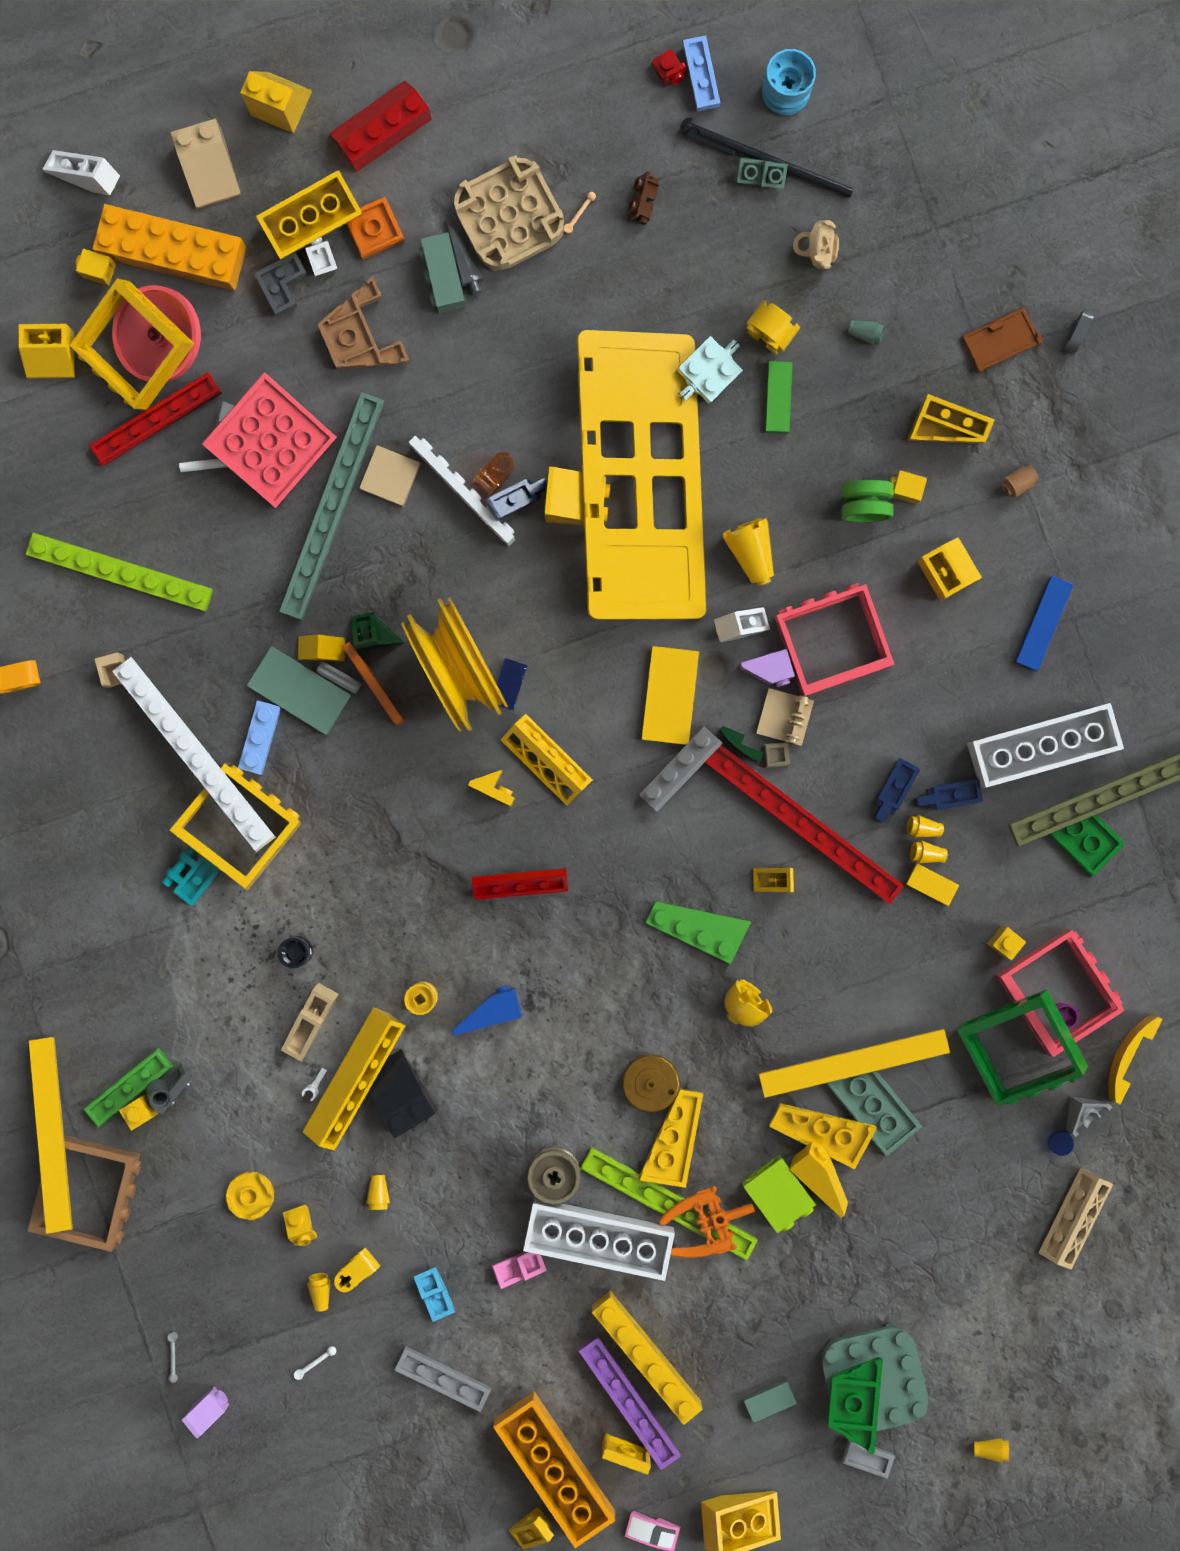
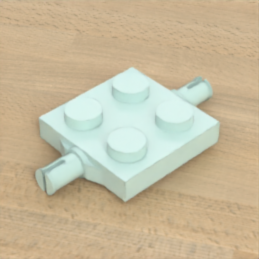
(709, 370)

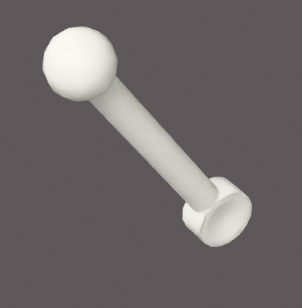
(299, 1373)

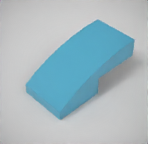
(434, 1294)

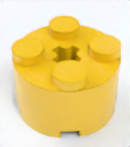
(772, 327)

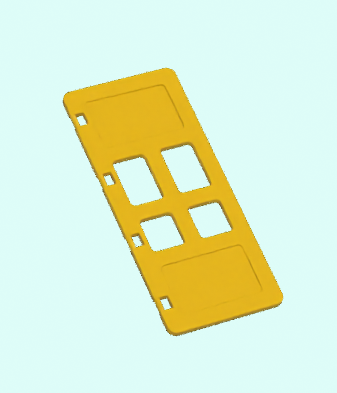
(642, 568)

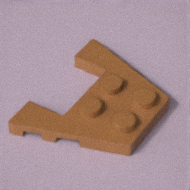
(349, 335)

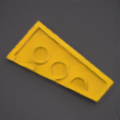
(840, 1137)

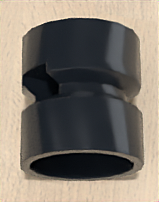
(295, 952)

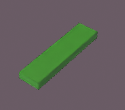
(128, 1087)

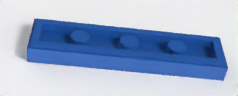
(1044, 623)

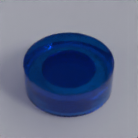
(1061, 1143)

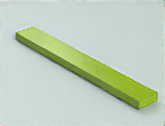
(657, 1197)

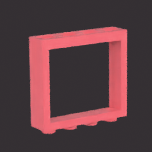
(831, 599)
(1098, 978)

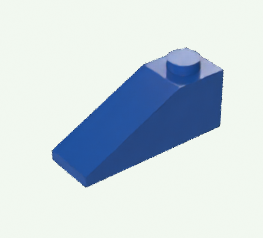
(494, 1010)

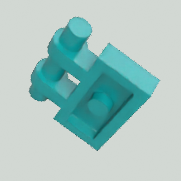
(197, 879)

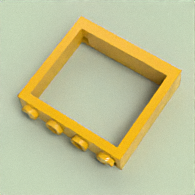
(97, 322)
(270, 800)

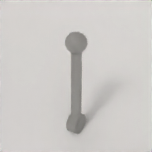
(172, 1337)

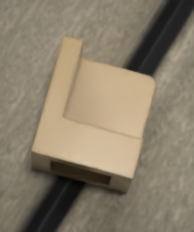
(106, 665)

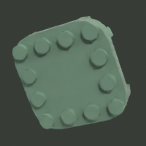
(902, 1382)

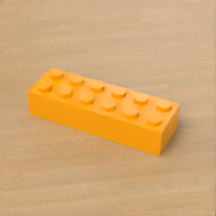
(170, 247)
(554, 1469)

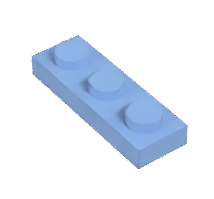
(701, 73)
(259, 737)

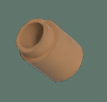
(1019, 481)

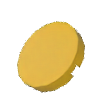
(249, 1195)

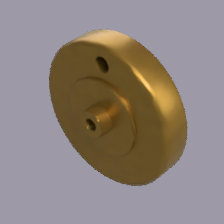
(650, 1083)

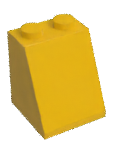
(275, 99)
(565, 497)

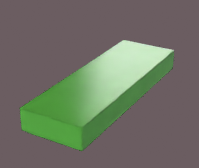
(778, 397)

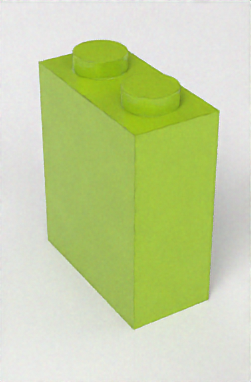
(779, 1194)

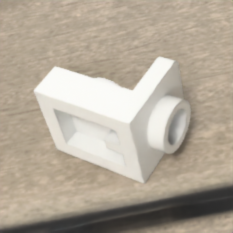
(320, 256)

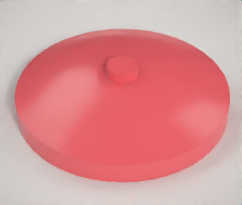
(141, 345)

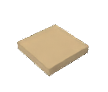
(390, 476)

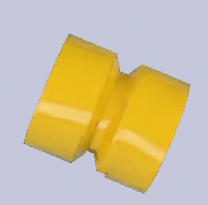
(421, 998)

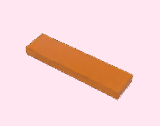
(373, 683)

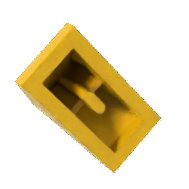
(321, 648)
(773, 879)

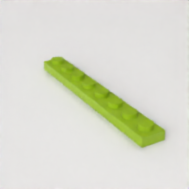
(119, 572)

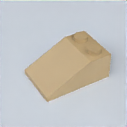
(206, 163)

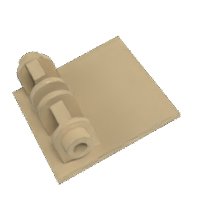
(785, 716)

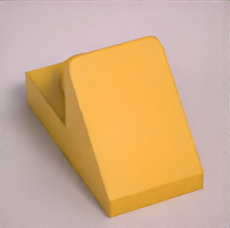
(487, 785)
(532, 1530)

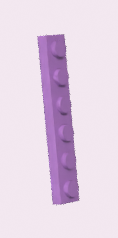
(629, 1402)

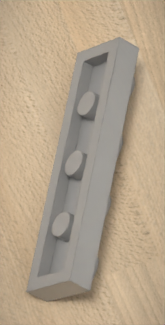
(680, 769)
(443, 1379)

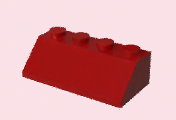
(381, 125)

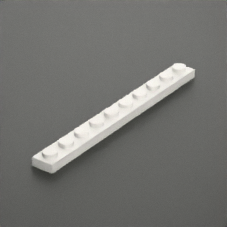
(194, 754)

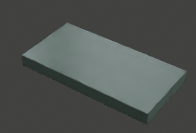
(299, 690)
(875, 1103)

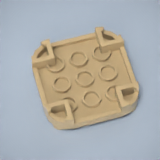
(509, 214)

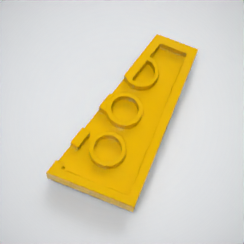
(673, 1147)

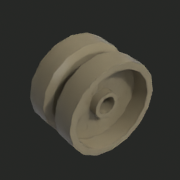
(549, 1188)

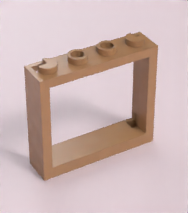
(121, 1210)

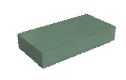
(769, 1401)

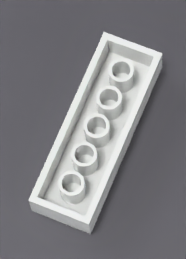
(1045, 745)
(599, 1239)

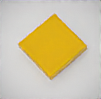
(625, 1453)

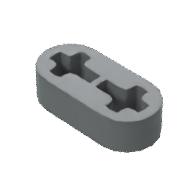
(1079, 331)

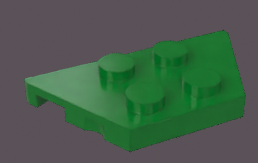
(856, 1402)

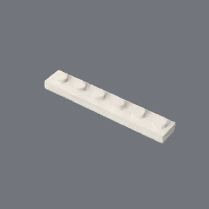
(456, 483)

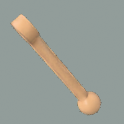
(568, 228)

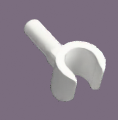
(314, 1086)

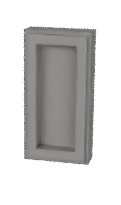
(877, 1463)

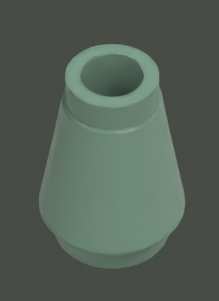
(867, 331)

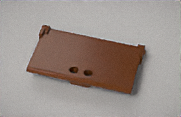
(1010, 337)

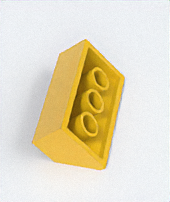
(309, 214)

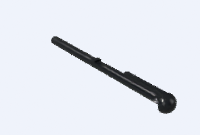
(730, 146)

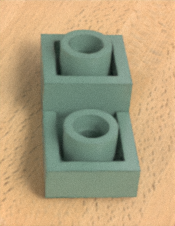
(761, 173)

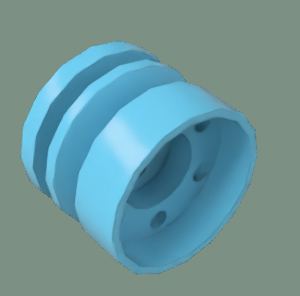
(788, 81)

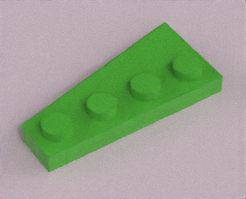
(704, 930)

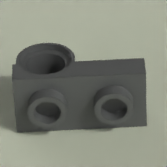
(178, 1081)

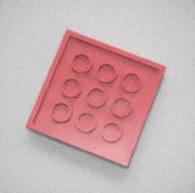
(269, 440)

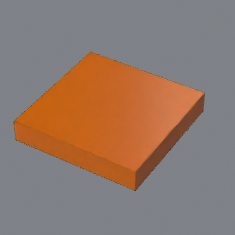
(375, 229)

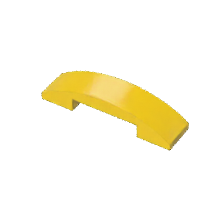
(1116, 1085)

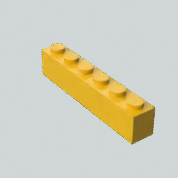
(353, 1079)
(647, 1357)

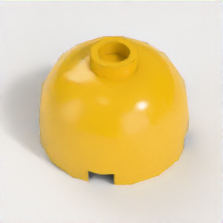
(745, 1005)

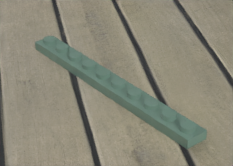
(332, 506)

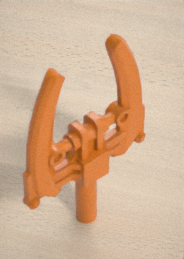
(716, 1220)

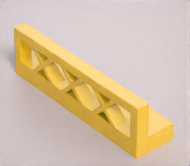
(549, 756)

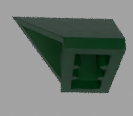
(371, 633)

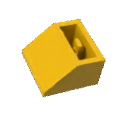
(47, 350)
(949, 569)

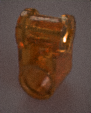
(494, 474)

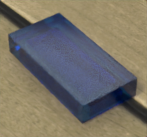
(511, 681)

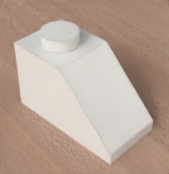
(741, 624)

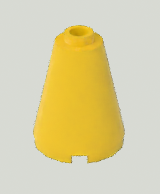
(752, 549)

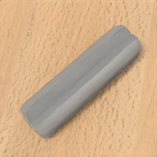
(338, 677)

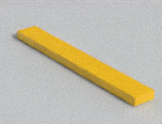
(854, 1063)
(50, 1135)

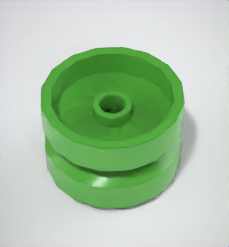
(867, 501)

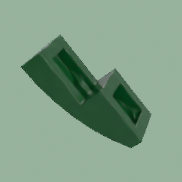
(735, 739)

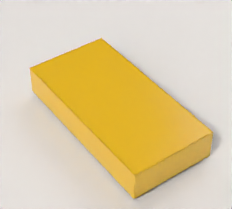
(932, 884)

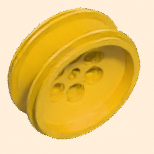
(454, 664)

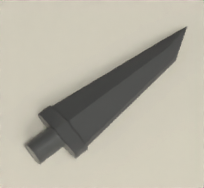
(466, 265)

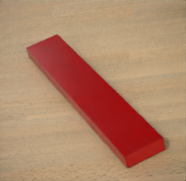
(155, 419)

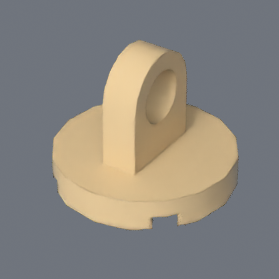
(822, 246)

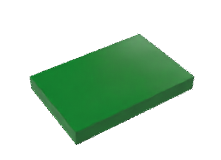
(1089, 843)

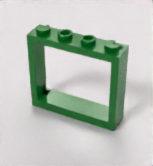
(1031, 1088)

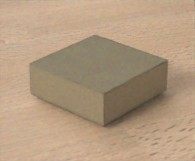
(776, 755)

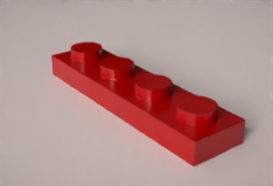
(520, 884)

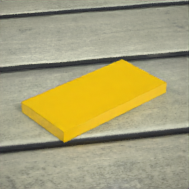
(670, 695)

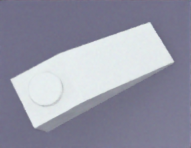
(83, 171)

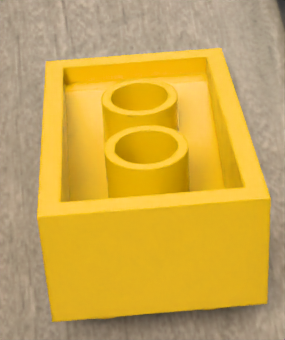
(740, 1521)

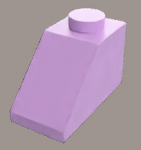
(770, 668)
(205, 1411)

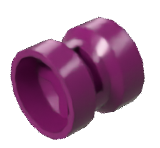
(1068, 1014)

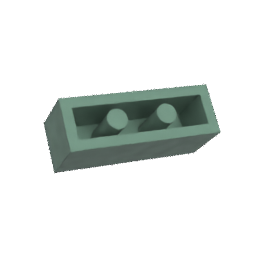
(442, 273)

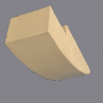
(309, 1022)

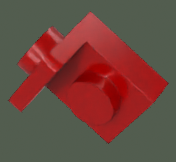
(669, 68)

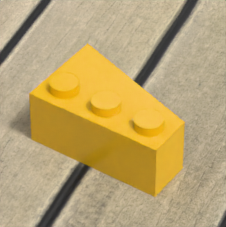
(949, 423)

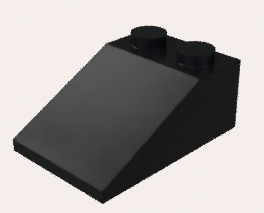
(401, 1095)

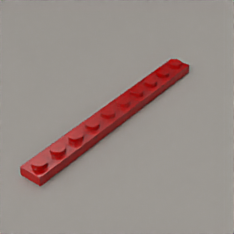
(804, 824)

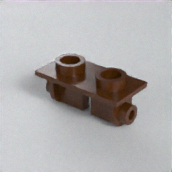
(645, 188)

